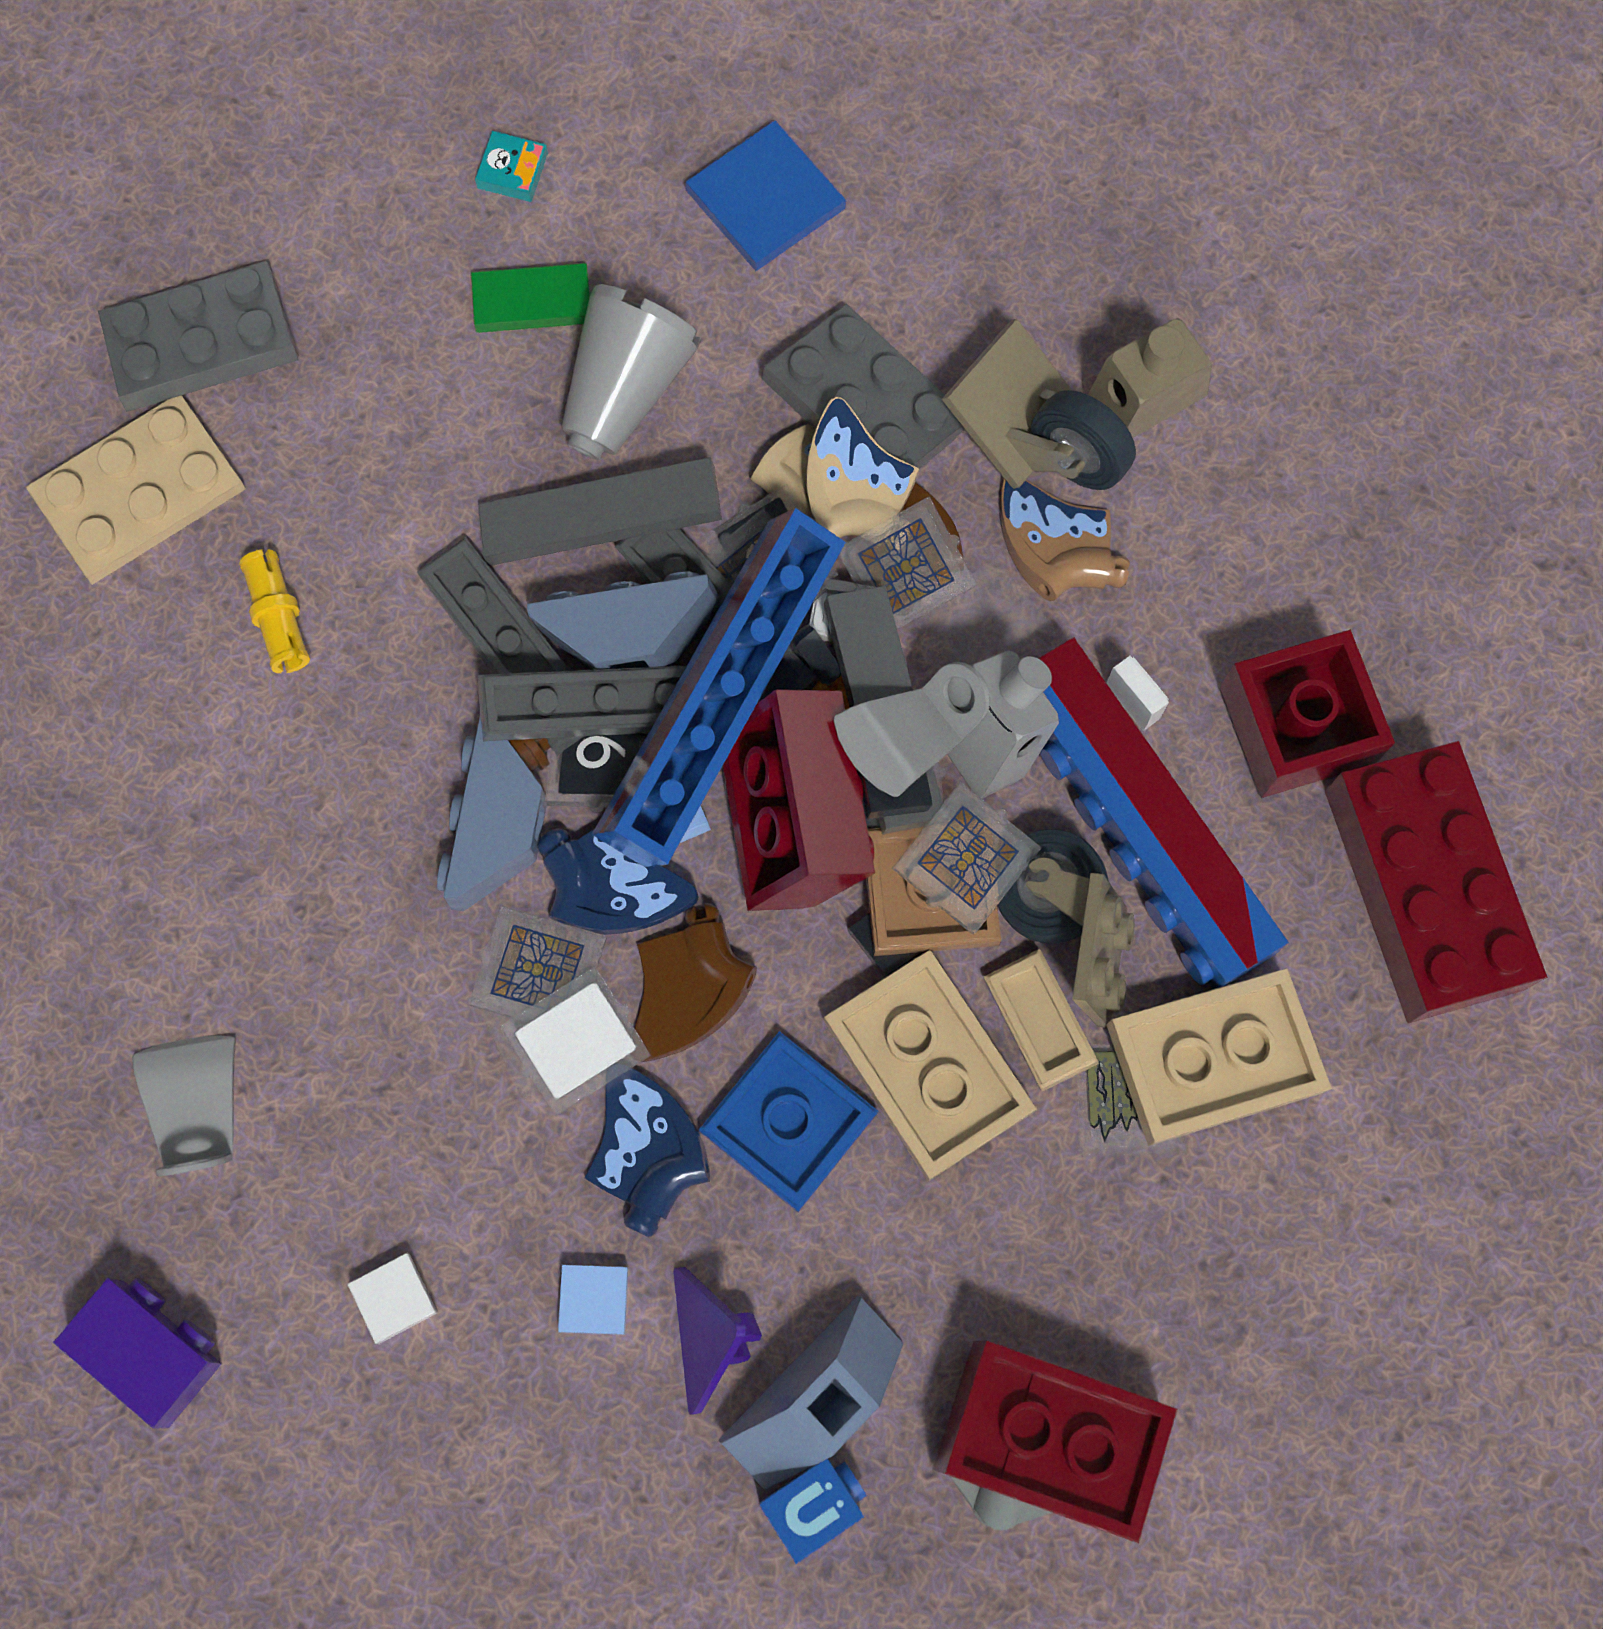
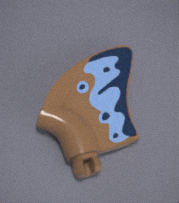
(1058, 542)

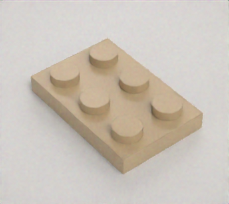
(135, 488)
(1218, 1056)
(929, 1065)

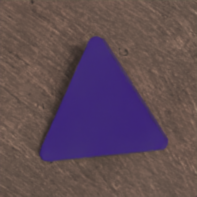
(708, 1337)

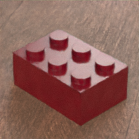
(796, 803)

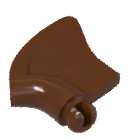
(690, 984)

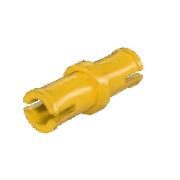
(274, 611)

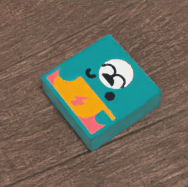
(511, 166)

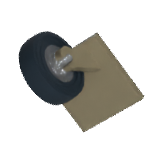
(1034, 421)
(1070, 896)

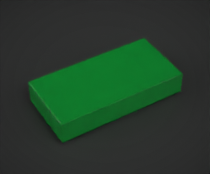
(530, 297)

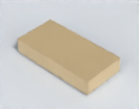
(1041, 1020)

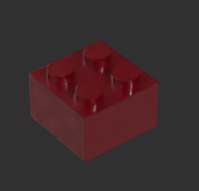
(1306, 713)

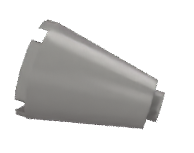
(622, 368)

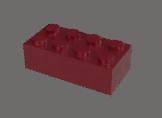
(1434, 882)

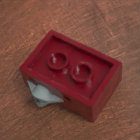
(1051, 1441)

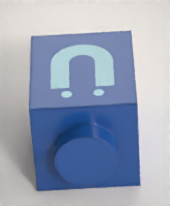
(814, 1508)

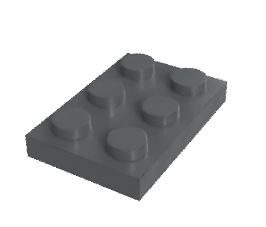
(196, 336)
(880, 385)

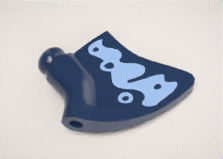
(607, 889)
(647, 1151)

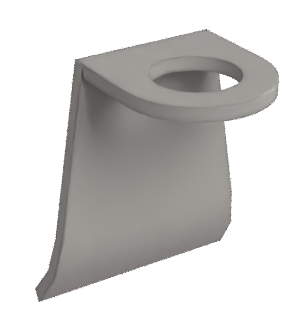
(909, 732)
(189, 1101)

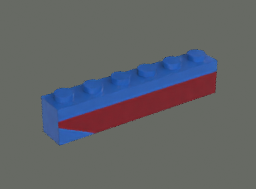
(719, 689)
(1153, 826)

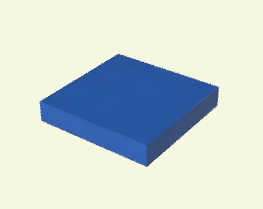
(765, 195)
(788, 1121)

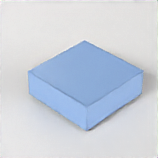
(593, 1299)

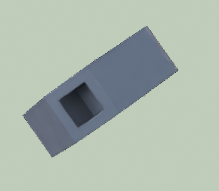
(629, 621)
(493, 822)
(817, 1398)

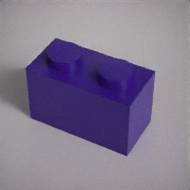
(139, 1350)

